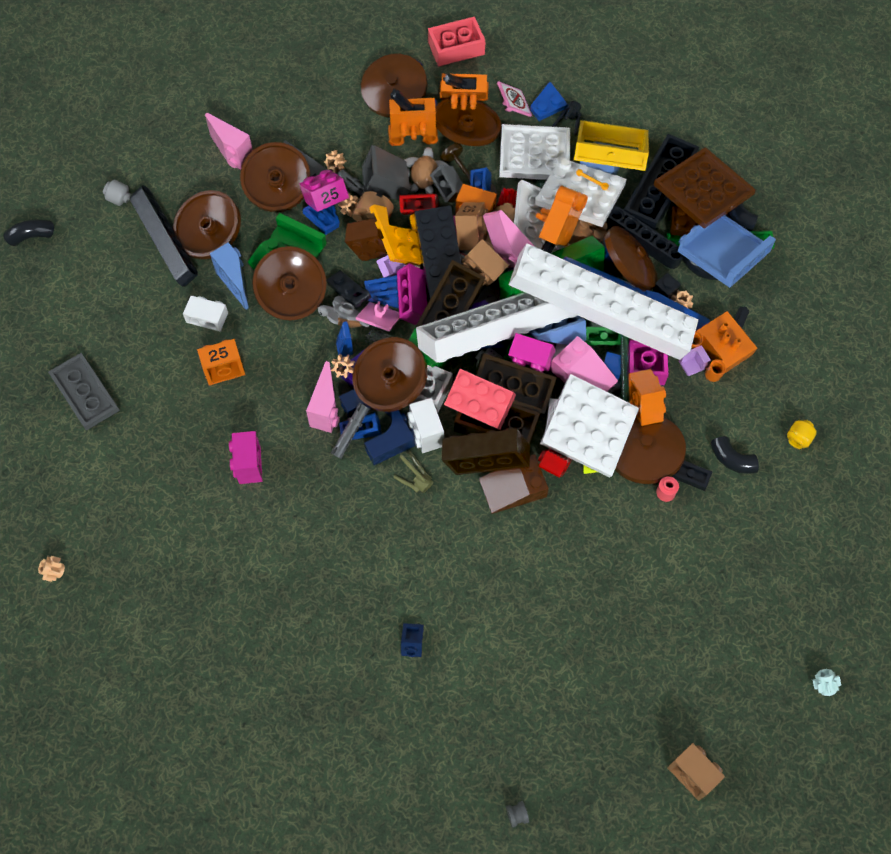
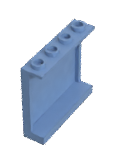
(724, 249)

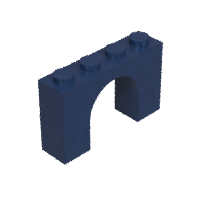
(392, 442)

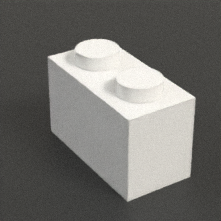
(205, 313)

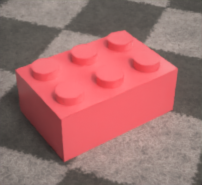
(456, 41)
(480, 399)

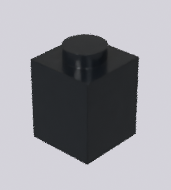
(667, 286)

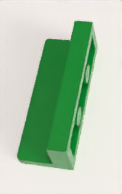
(299, 235)

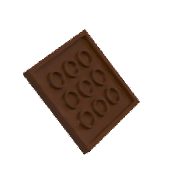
(704, 187)

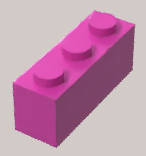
(411, 293)

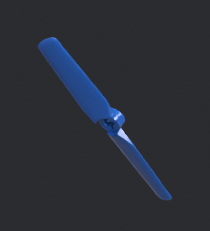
(702, 321)

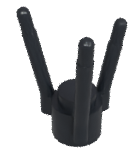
(571, 112)

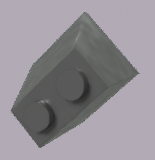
(385, 174)

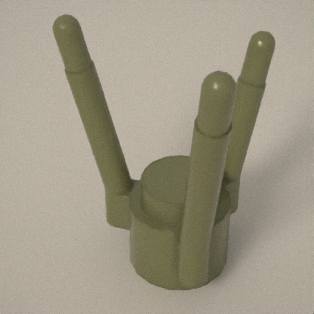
(422, 480)

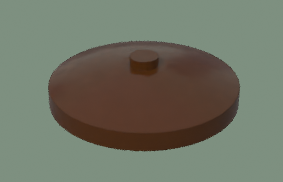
(392, 73)
(467, 126)
(273, 176)
(207, 223)
(630, 258)
(289, 283)
(390, 374)
(652, 452)

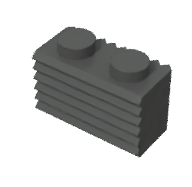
(447, 182)

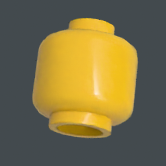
(801, 434)

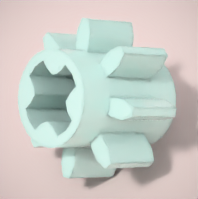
(826, 682)

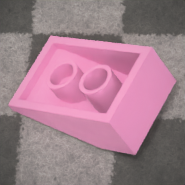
(231, 141)
(505, 236)
(583, 363)
(322, 406)

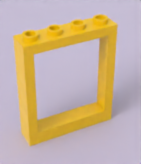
(609, 154)

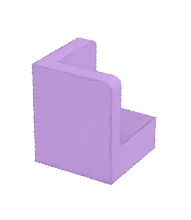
(388, 267)
(695, 361)

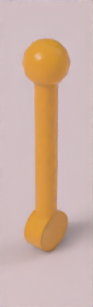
(604, 186)

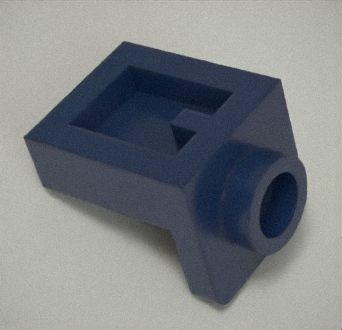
(412, 640)

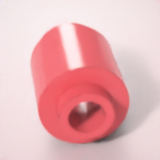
(667, 489)

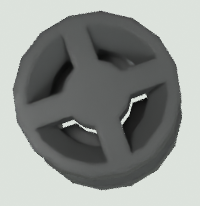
(517, 814)

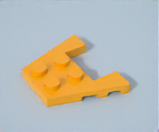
(399, 242)

